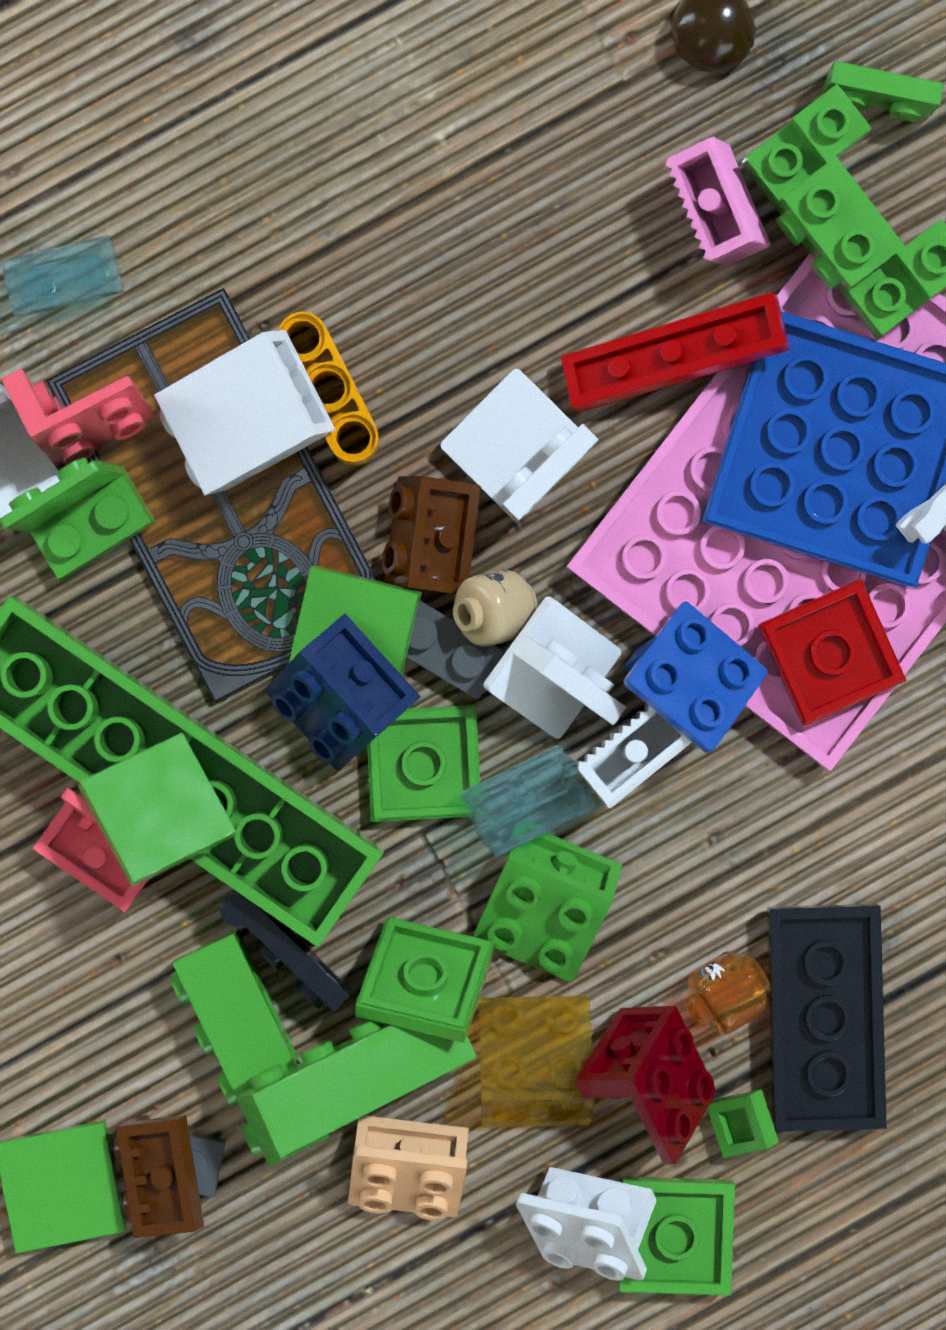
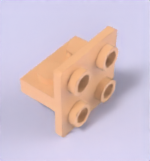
(408, 1167)

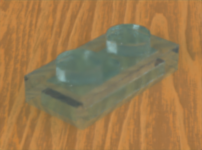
(62, 276)

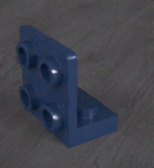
(340, 692)

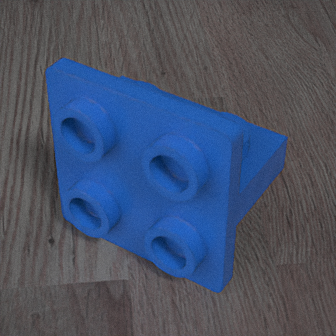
(694, 676)

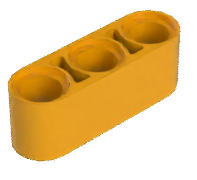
(350, 408)

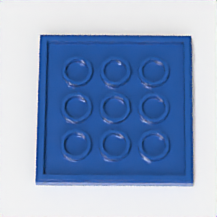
(835, 451)

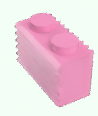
(718, 202)

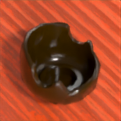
(713, 33)

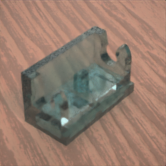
(526, 801)

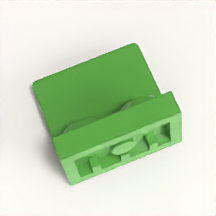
(80, 515)
(549, 904)

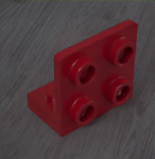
(656, 1063)

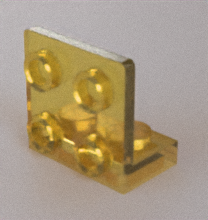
(531, 1060)

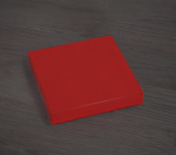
(832, 652)

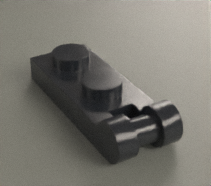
(283, 948)

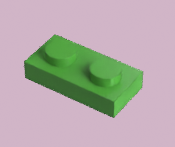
(904, 95)

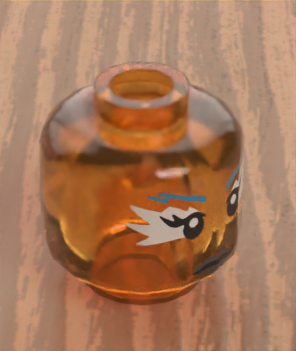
(727, 992)

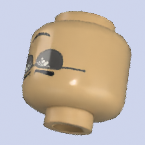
(493, 607)

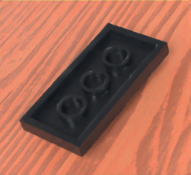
(826, 1017)

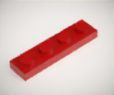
(675, 352)

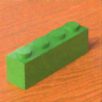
(234, 1019)
(344, 1083)

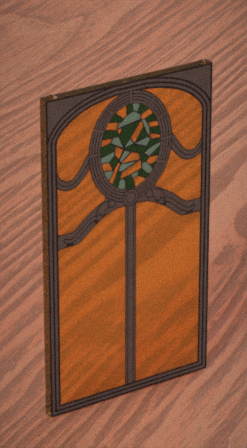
(227, 560)

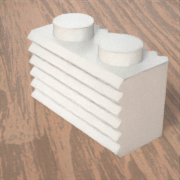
(631, 756)

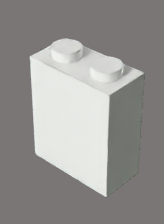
(243, 412)

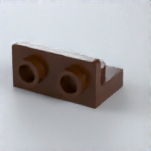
(430, 533)
(158, 1176)

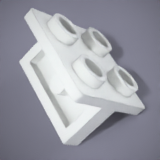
(557, 670)
(589, 1223)

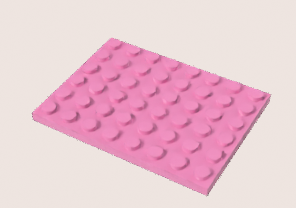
(659, 554)

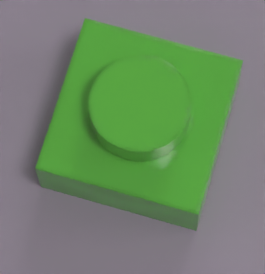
(742, 1123)

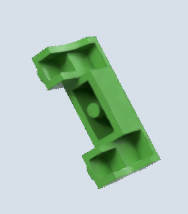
(838, 221)

